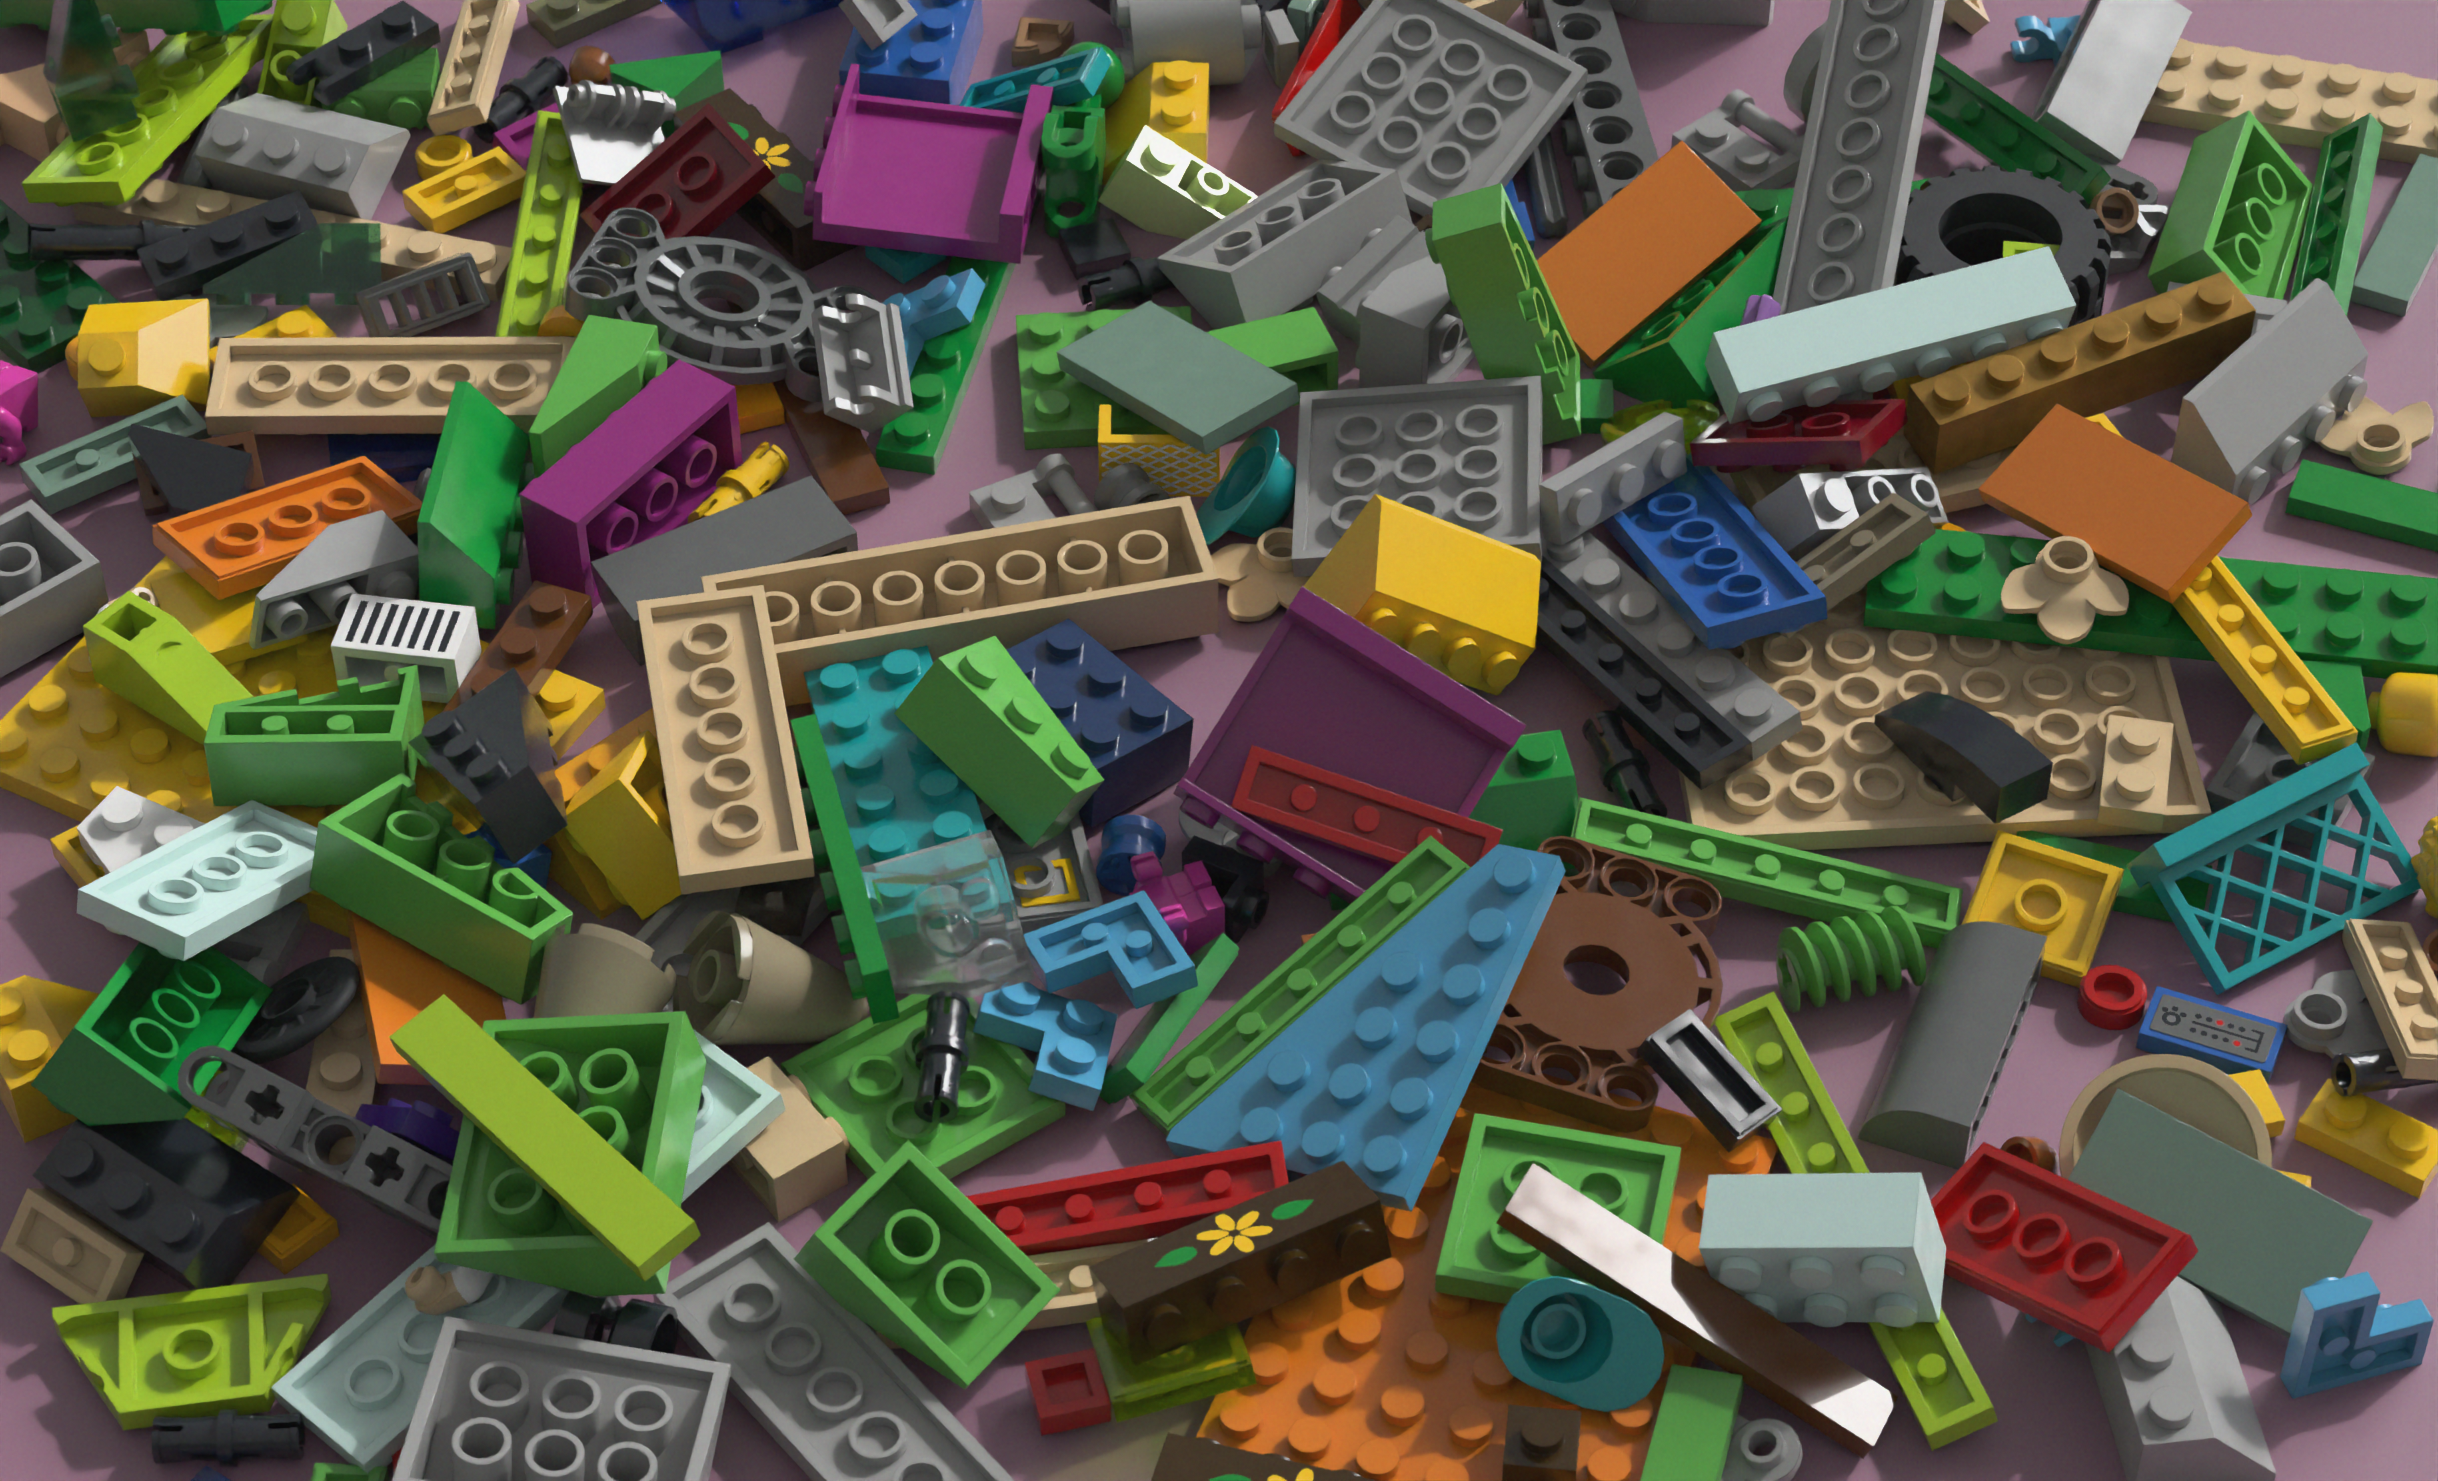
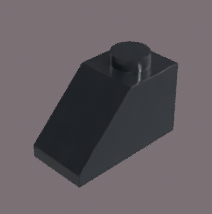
(190, 471)

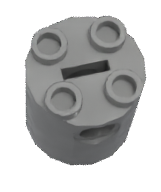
(1193, 31)

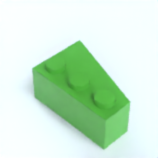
(1001, 739)
(314, 746)

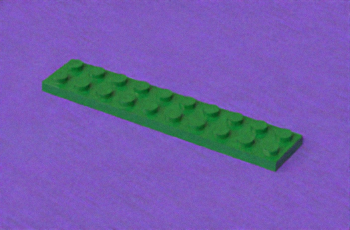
(2321, 612)

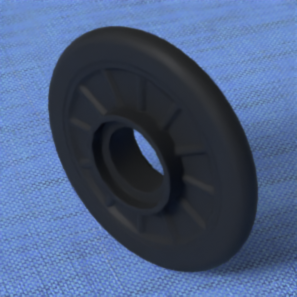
(299, 1009)

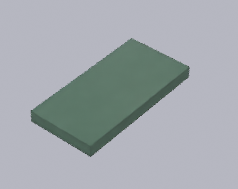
(1178, 377)
(2252, 1225)

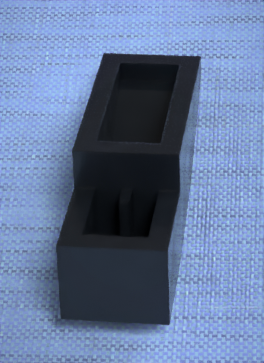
(1968, 753)

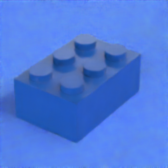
(925, 58)

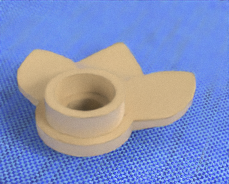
(2378, 439)
(1258, 575)
(2064, 590)

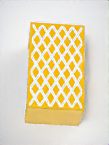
(1164, 458)

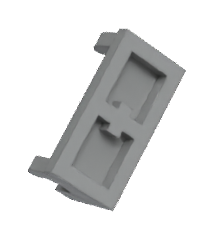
(862, 363)

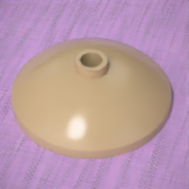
(2178, 1087)

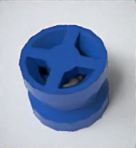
(1120, 841)

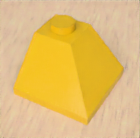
(144, 355)

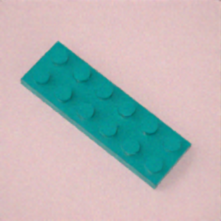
(887, 779)

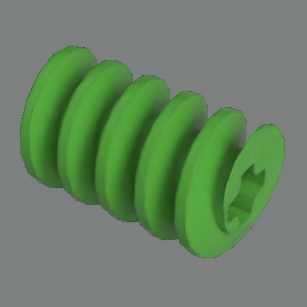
(1848, 953)

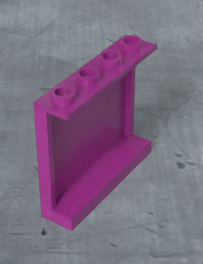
(927, 174)
(1355, 708)

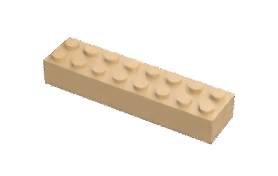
(1114, 572)

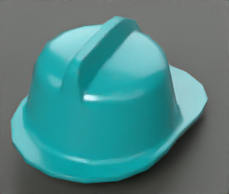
(1253, 491)
(1580, 1344)

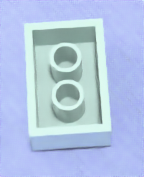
(1827, 1246)

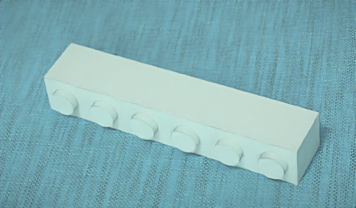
(1887, 335)

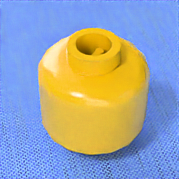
(2407, 714)

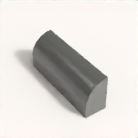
(763, 531)
(1956, 1042)

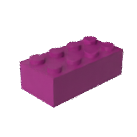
(631, 476)

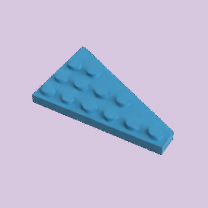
(1394, 1043)

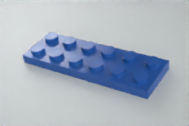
(1716, 561)

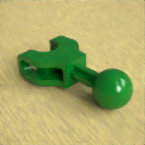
(1076, 147)

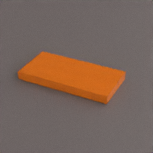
(1643, 250)
(2122, 500)
(261, 532)
(401, 983)

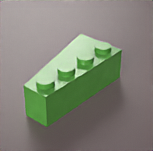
(1506, 302)
(436, 888)

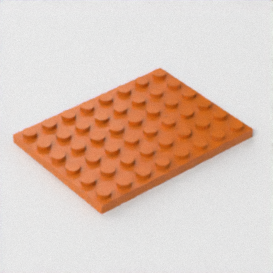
(1412, 1378)

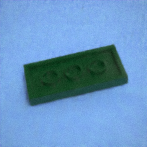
(39, 299)

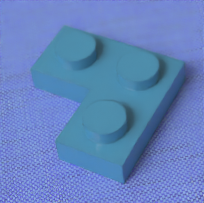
(936, 309)
(1118, 938)
(1066, 1033)
(2348, 1337)

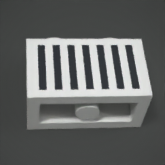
(396, 633)

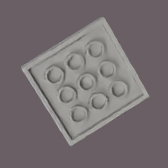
(1432, 96)
(1437, 447)

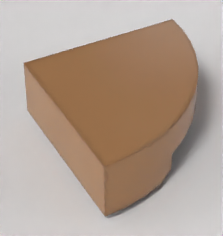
(1040, 40)

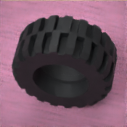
(1971, 214)

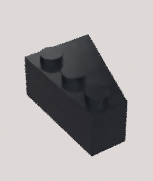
(497, 766)

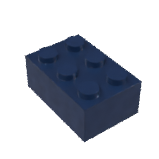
(1112, 713)

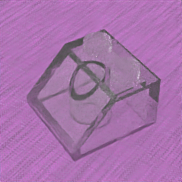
(949, 919)

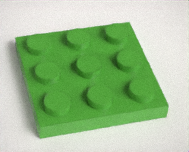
(1055, 405)
(871, 1083)
(1615, 1172)

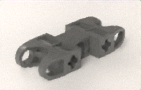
(303, 1130)

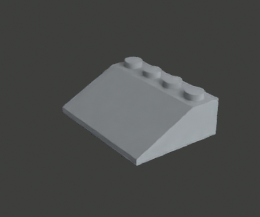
(560, 1410)

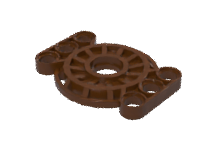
(1595, 1035)

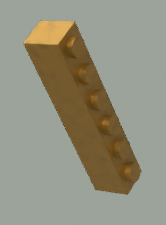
(2080, 368)

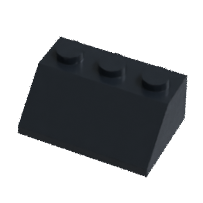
(170, 1194)

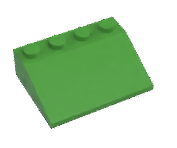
(632, 1084)

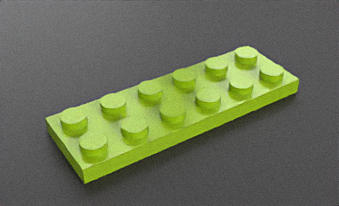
(177, 90)

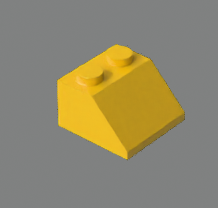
(1167, 99)
(627, 829)
(33, 1025)

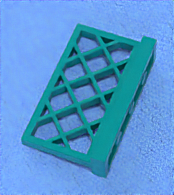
(2267, 814)

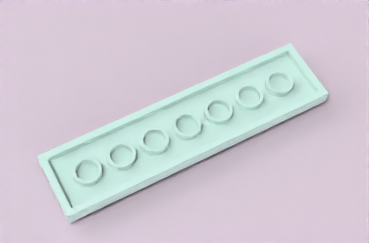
(370, 1372)

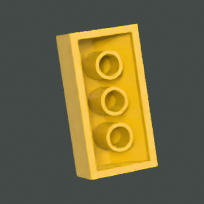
(1436, 592)

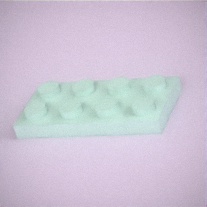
(206, 881)

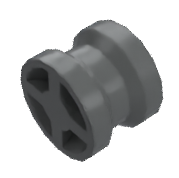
(1125, 487)

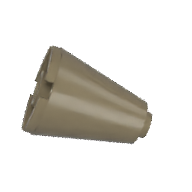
(600, 975)
(760, 987)

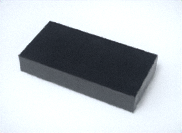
(1709, 1080)

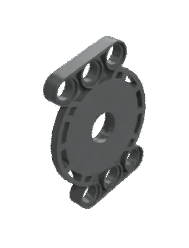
(669, 276)

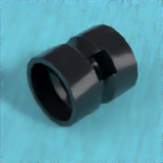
(605, 1320)

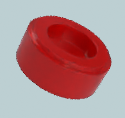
(2112, 997)

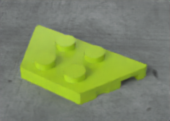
(193, 1347)

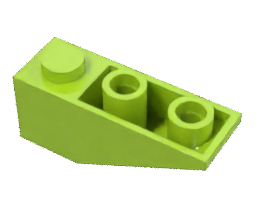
(294, 32)
(158, 665)

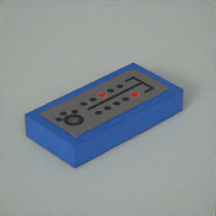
(2211, 1033)

